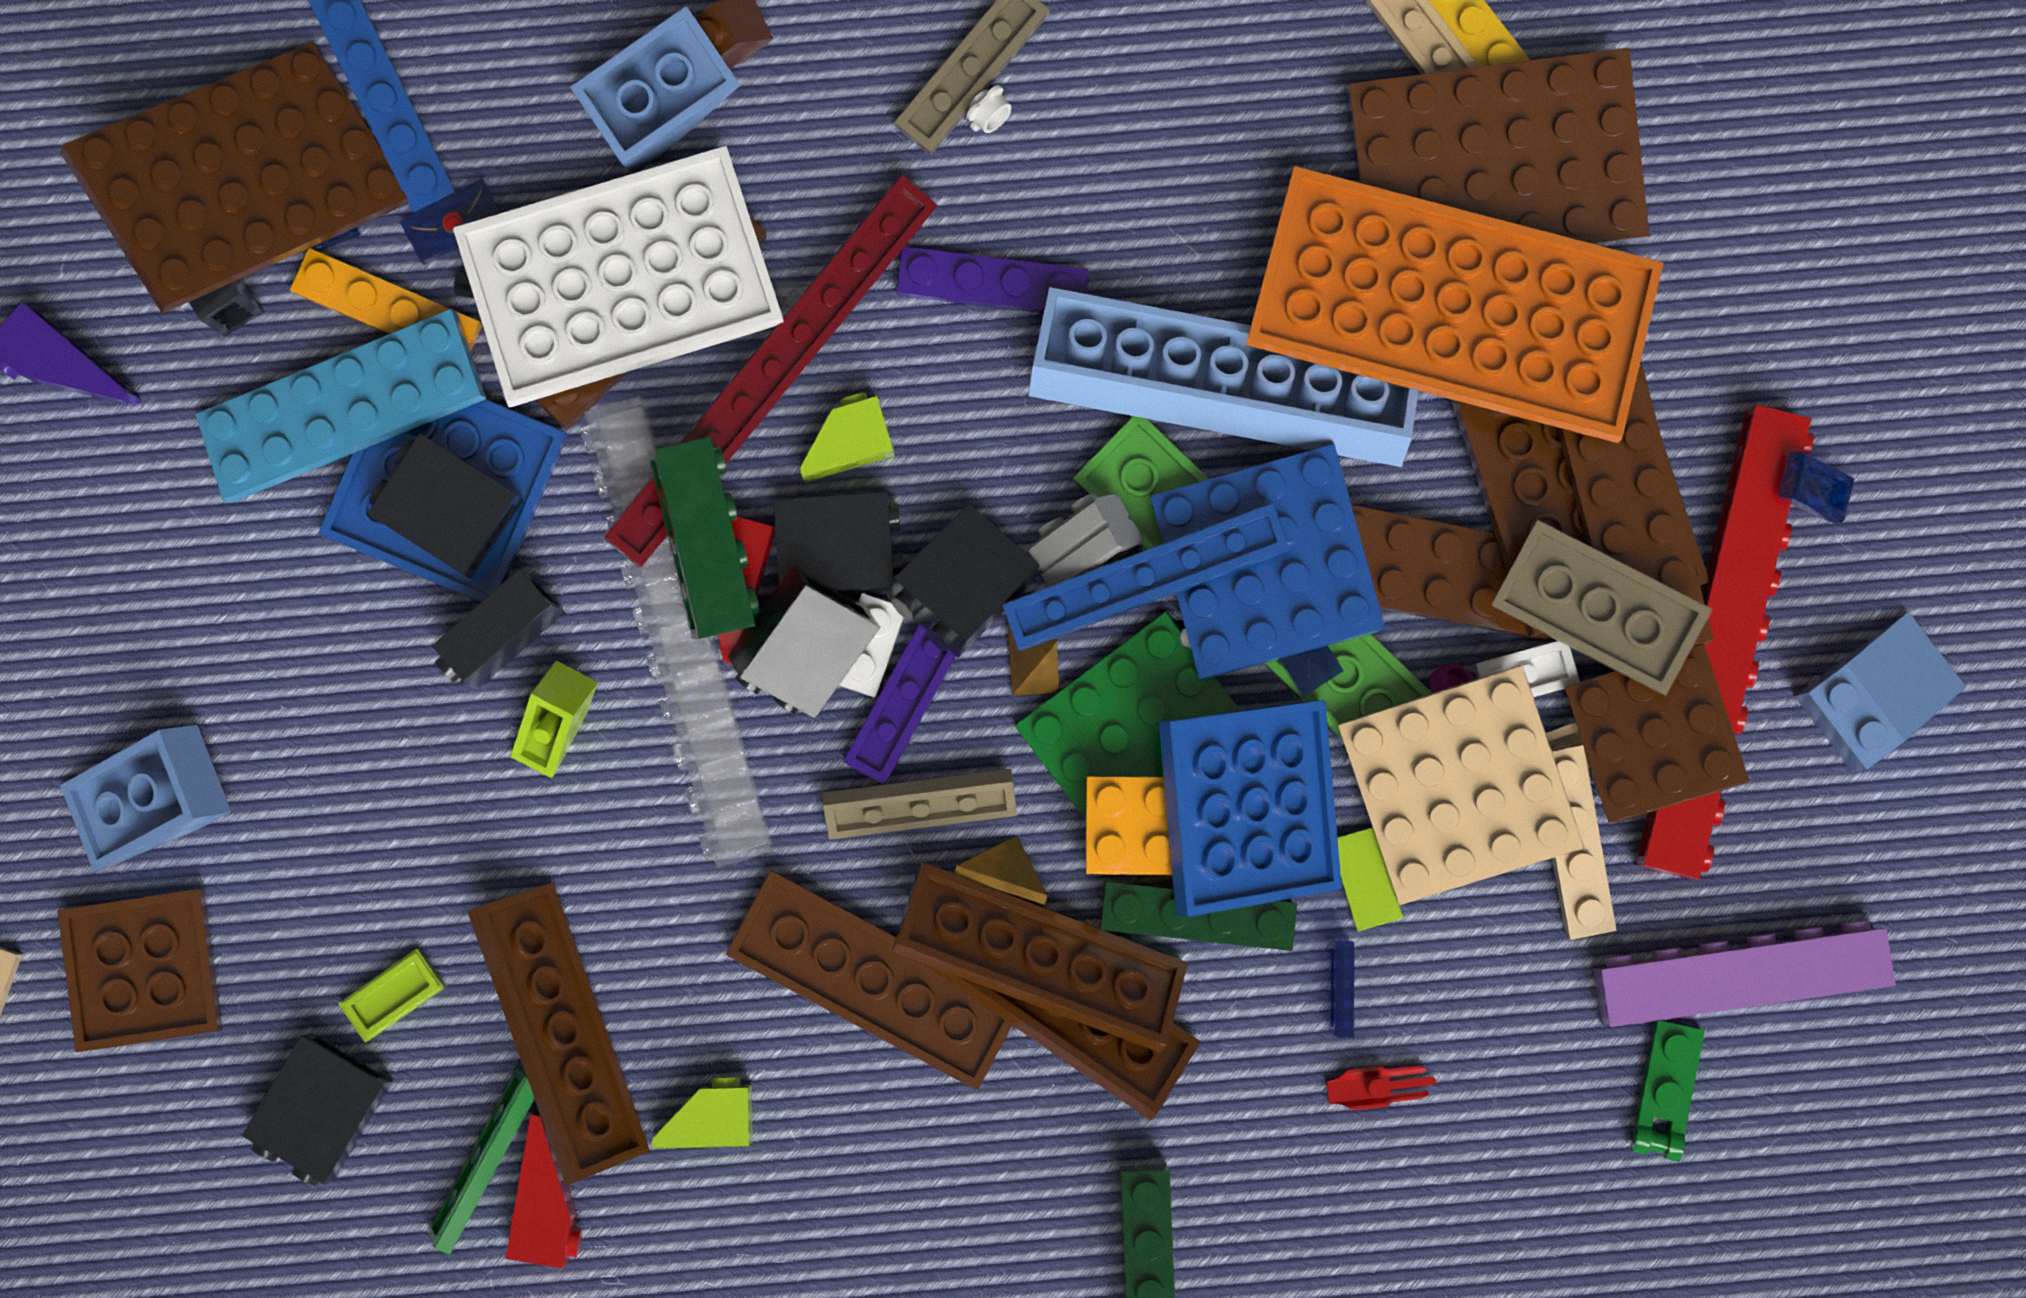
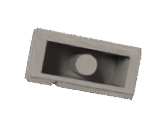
(1086, 540)

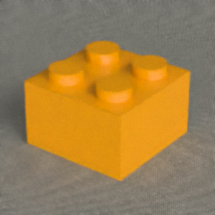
(1127, 826)

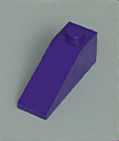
(47, 356)

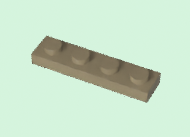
(970, 71)
(919, 804)

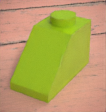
(848, 439)
(553, 718)
(711, 1118)

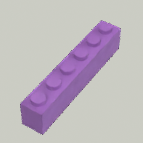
(1745, 975)

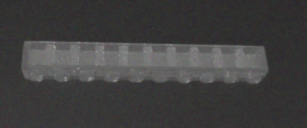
(688, 667)

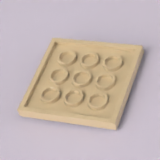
(1461, 785)

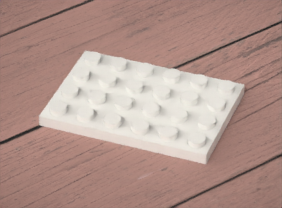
(617, 276)

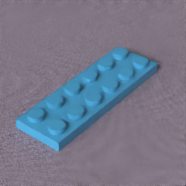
(340, 406)

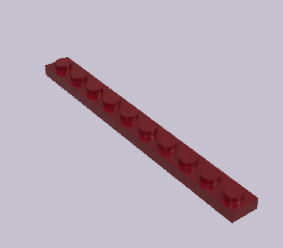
(786, 351)

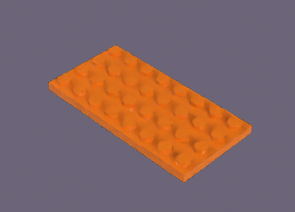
(1456, 304)

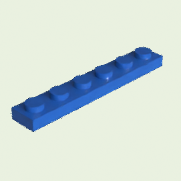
(384, 101)
(1146, 577)

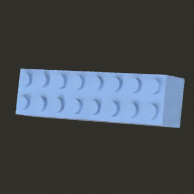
(1207, 378)

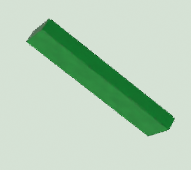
(482, 1163)

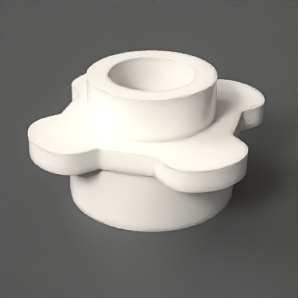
(988, 110)

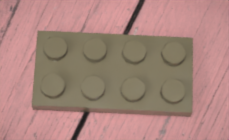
(1602, 607)

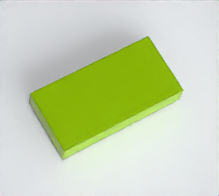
(1366, 881)
(392, 995)

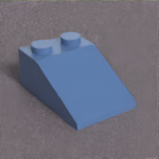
(656, 90)
(1881, 693)
(145, 796)

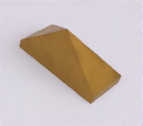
(1034, 669)
(1005, 869)

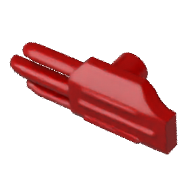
(1372, 1087)

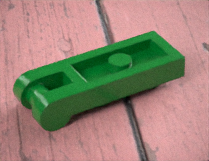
(1667, 1089)

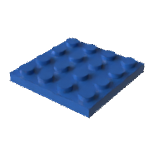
(486, 436)
(1287, 602)
(1250, 807)

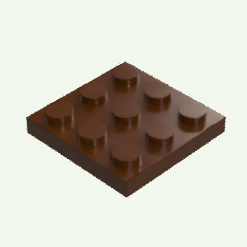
(1657, 747)
(139, 970)

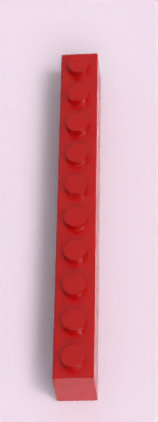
(1741, 579)

